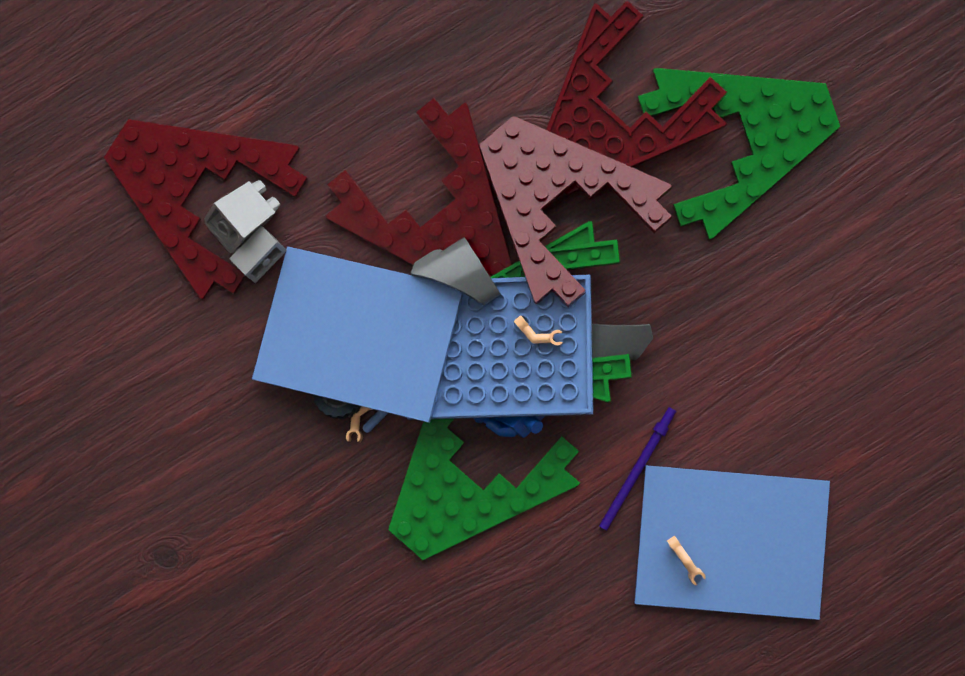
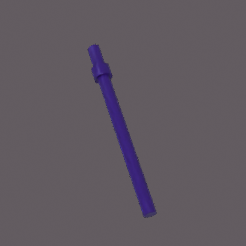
(660, 430)

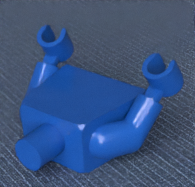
(513, 425)

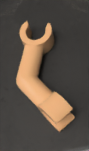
(536, 338)
(355, 424)
(685, 559)

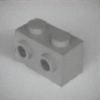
(258, 254)

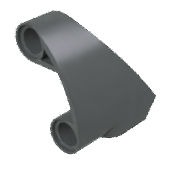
(458, 269)
(620, 340)

